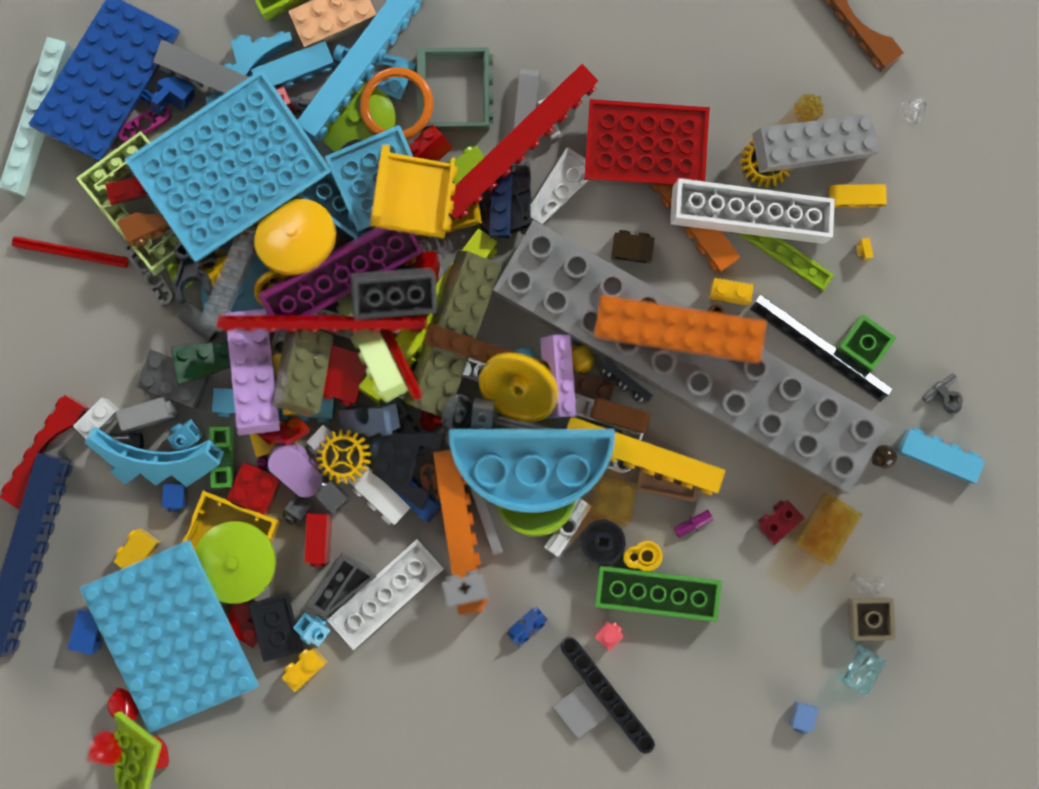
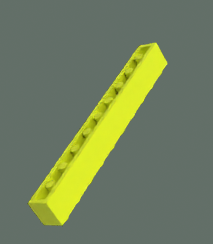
(412, 342)

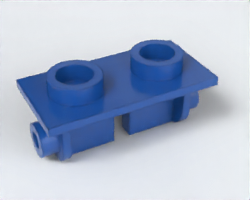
(534, 621)

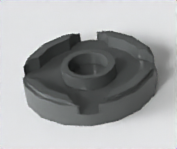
(457, 413)

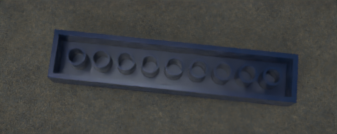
(29, 545)

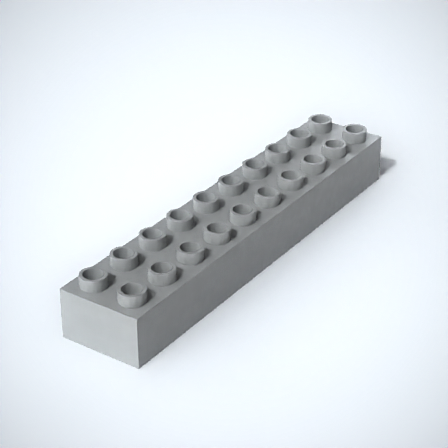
(759, 402)

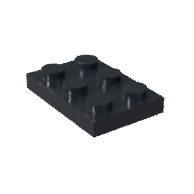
(624, 382)
(274, 628)

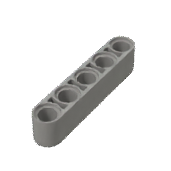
(526, 102)

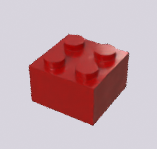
(254, 488)

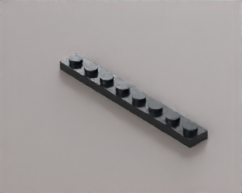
(821, 349)

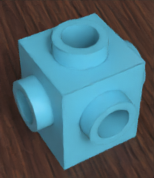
(184, 436)
(312, 629)

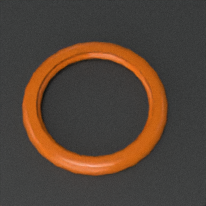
(396, 72)

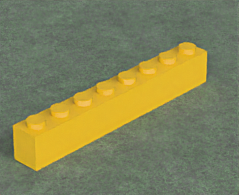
(660, 461)

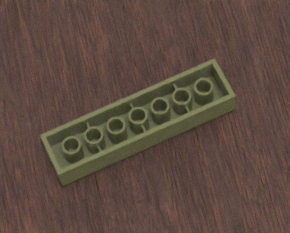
(461, 311)

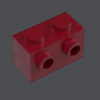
(780, 521)

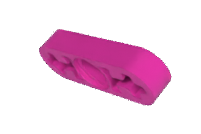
(146, 115)

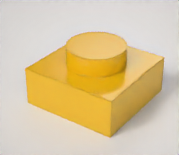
(864, 249)

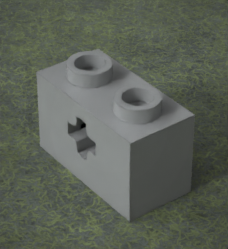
(455, 596)

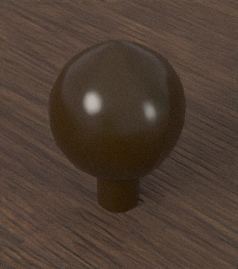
(884, 456)

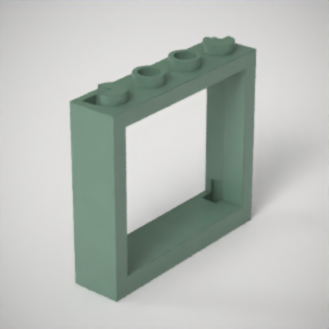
(458, 53)

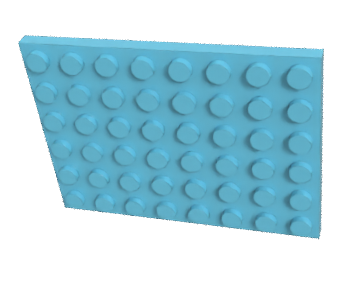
(228, 165)
(169, 636)

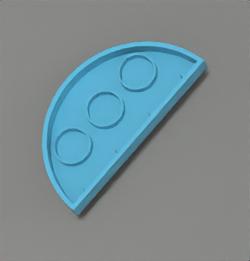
(531, 466)

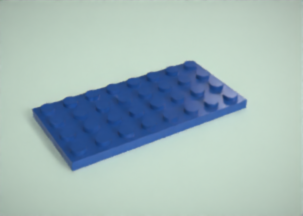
(103, 79)

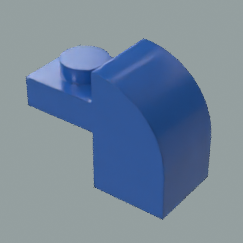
(173, 91)

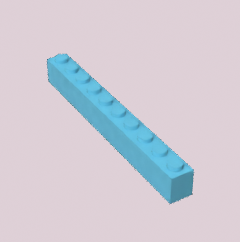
(356, 66)

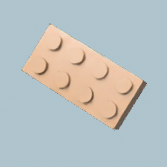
(330, 19)

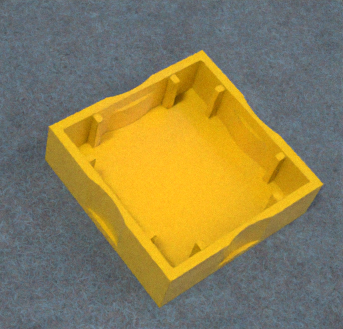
(215, 510)

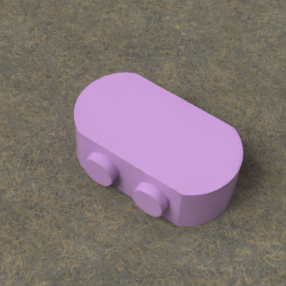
(295, 468)

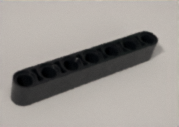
(610, 704)

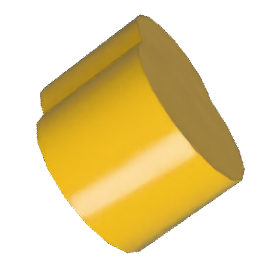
(644, 555)

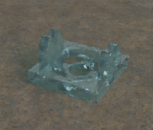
(875, 667)

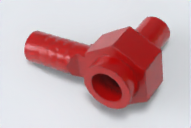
(429, 421)

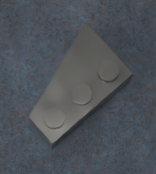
(340, 583)

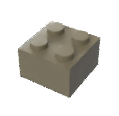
(871, 618)

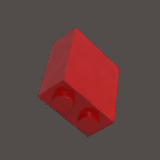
(344, 376)
(318, 539)

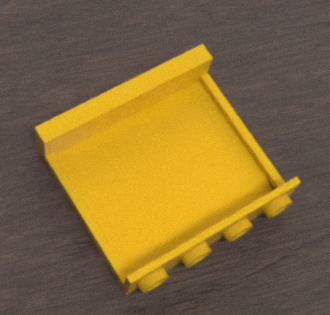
(413, 194)

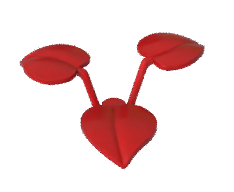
(105, 747)

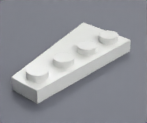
(560, 186)

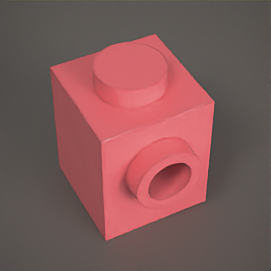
(609, 635)

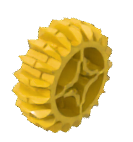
(751, 168)
(336, 463)

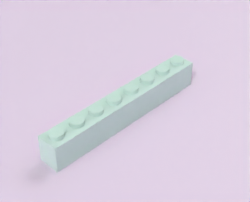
(27, 139)

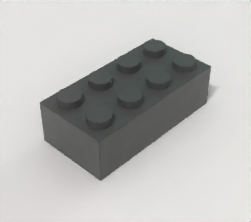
(393, 293)

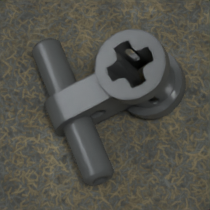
(940, 389)

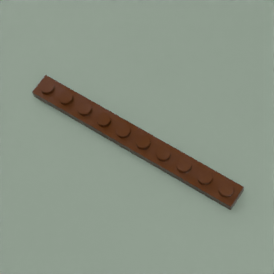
(483, 351)

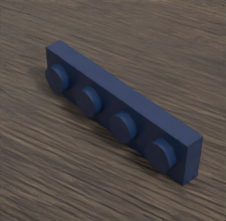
(501, 207)

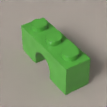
(224, 474)

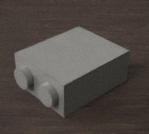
(147, 414)

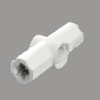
(560, 538)

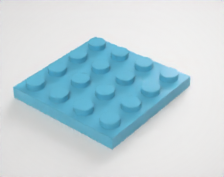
(357, 170)

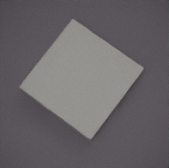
(581, 710)

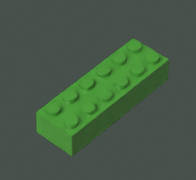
(658, 593)

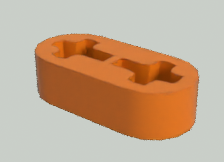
(425, 481)

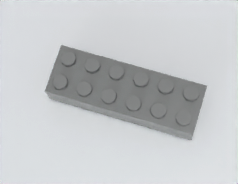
(815, 142)

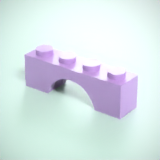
(558, 354)

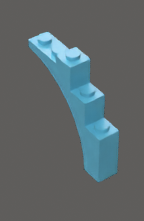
(254, 54)
(154, 465)

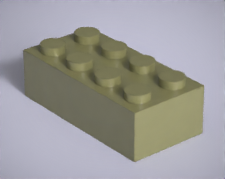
(302, 372)

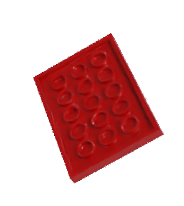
(646, 142)

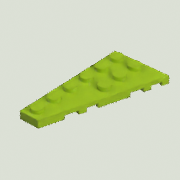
(138, 754)

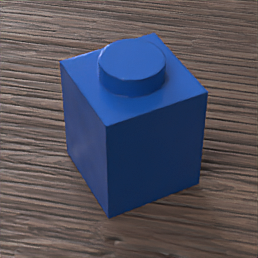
(174, 497)

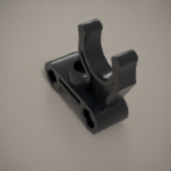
(191, 270)

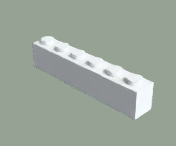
(375, 490)

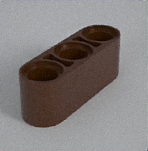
(620, 415)

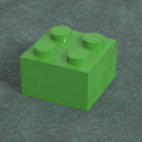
(866, 343)

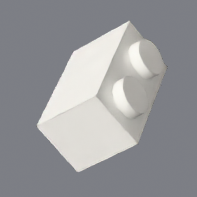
(99, 415)

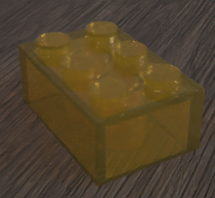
(827, 529)

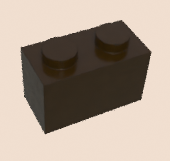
(632, 247)

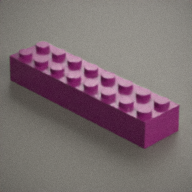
(330, 281)

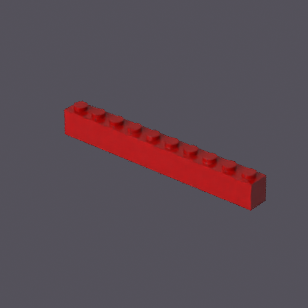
(520, 139)

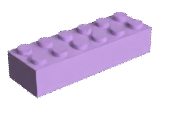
(252, 379)

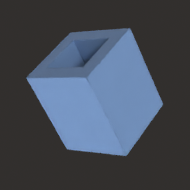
(803, 717)

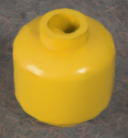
(582, 359)

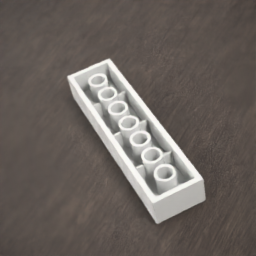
(752, 211)

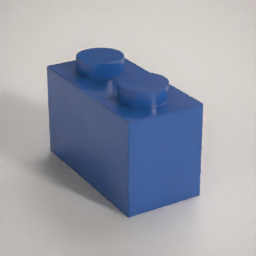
(85, 633)

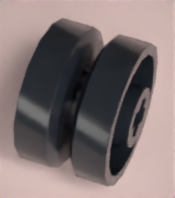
(603, 553)

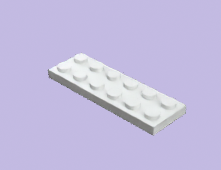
(385, 594)

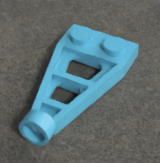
(393, 87)

